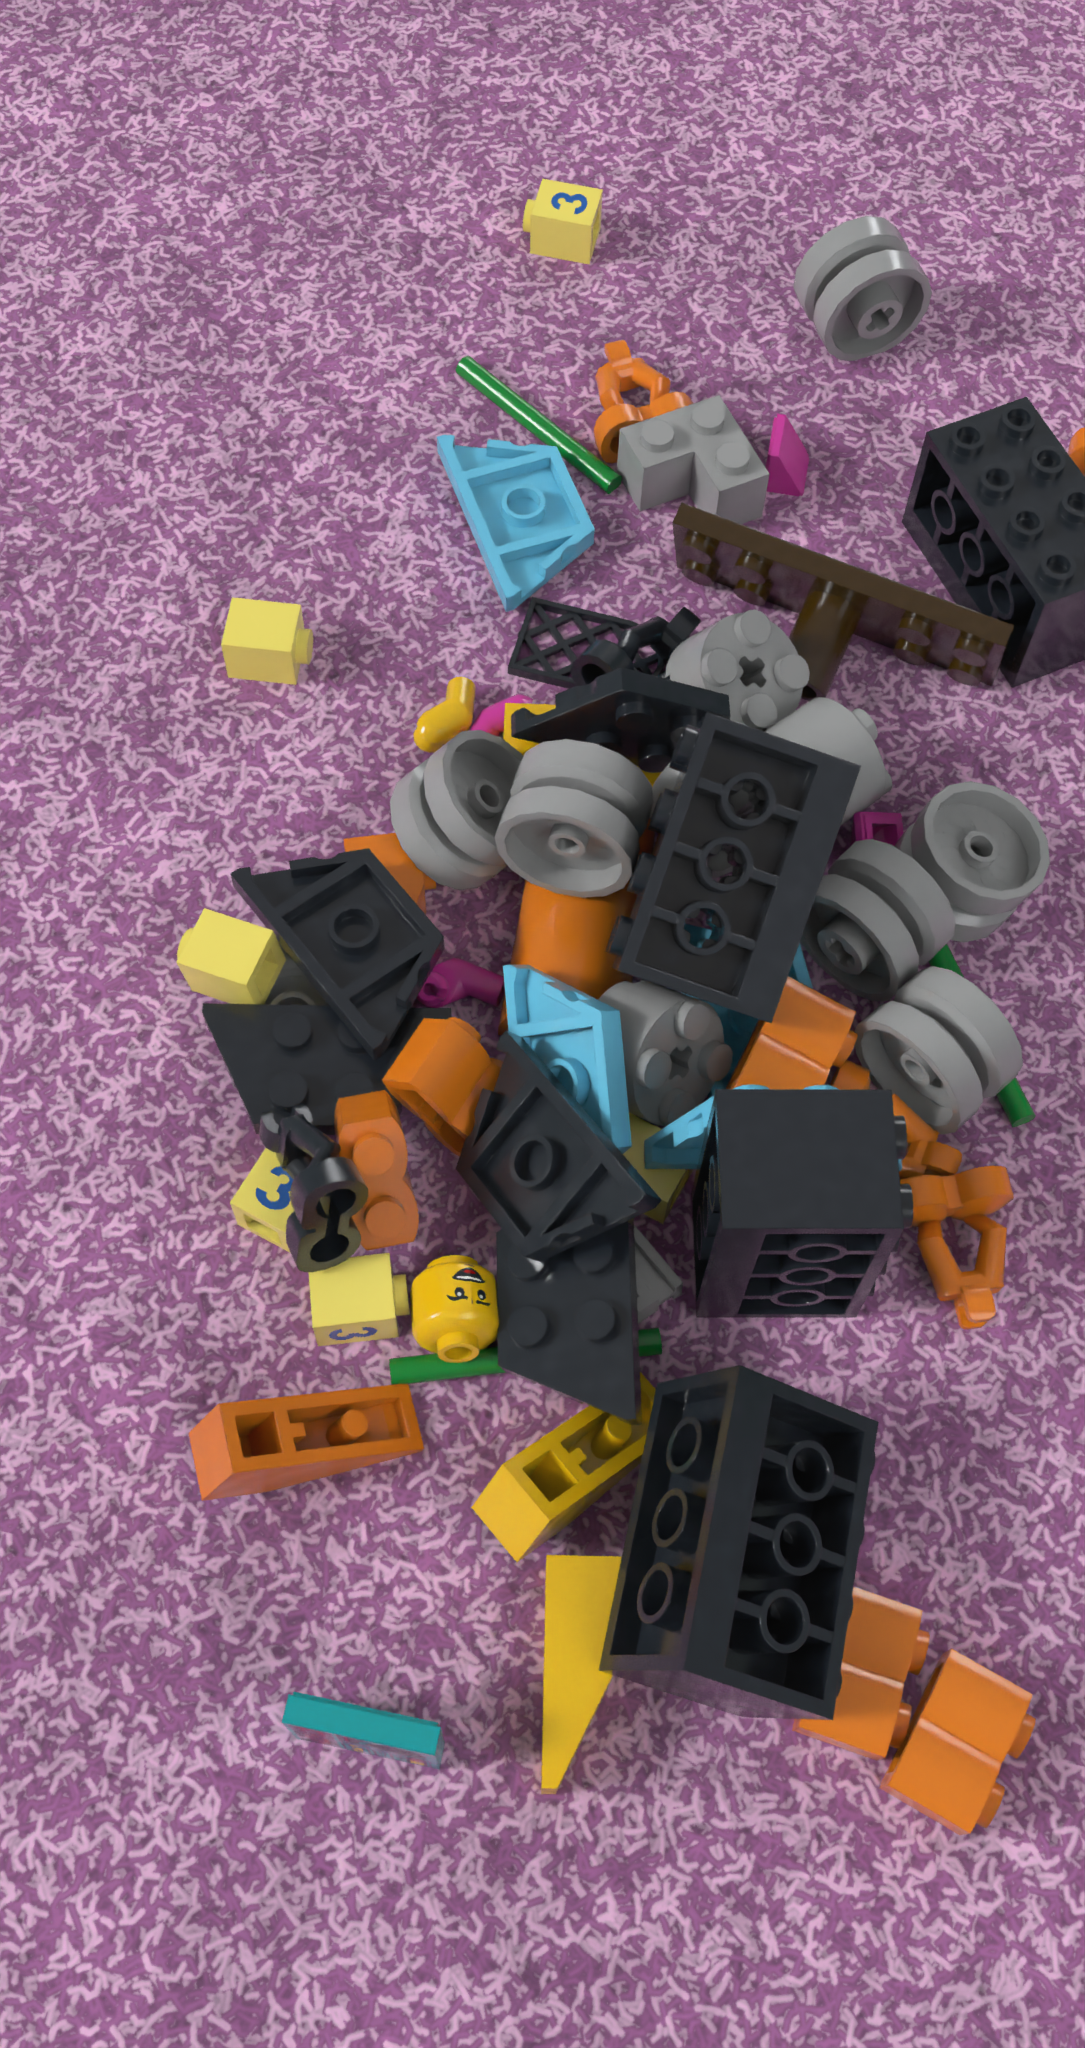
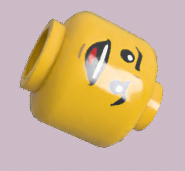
(454, 1308)

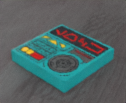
(364, 1730)

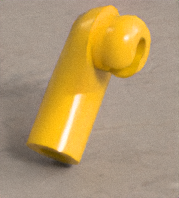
(448, 718)

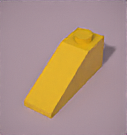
(561, 1476)
(575, 1628)

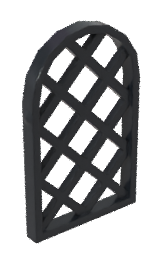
(568, 613)

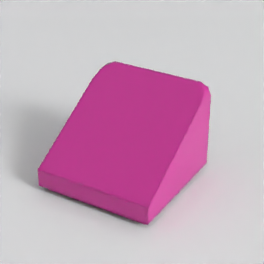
(786, 459)

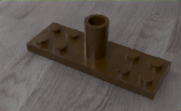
(837, 602)

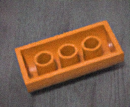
(570, 935)

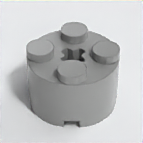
(747, 661)
(843, 734)
(669, 1049)

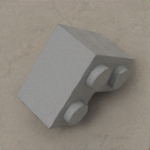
(697, 455)

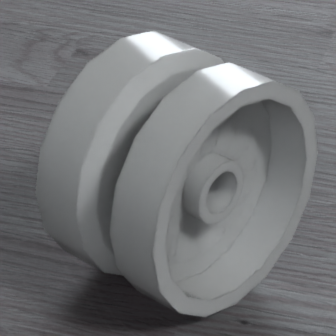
(862, 288)
(453, 806)
(575, 818)
(980, 852)
(876, 920)
(939, 1047)

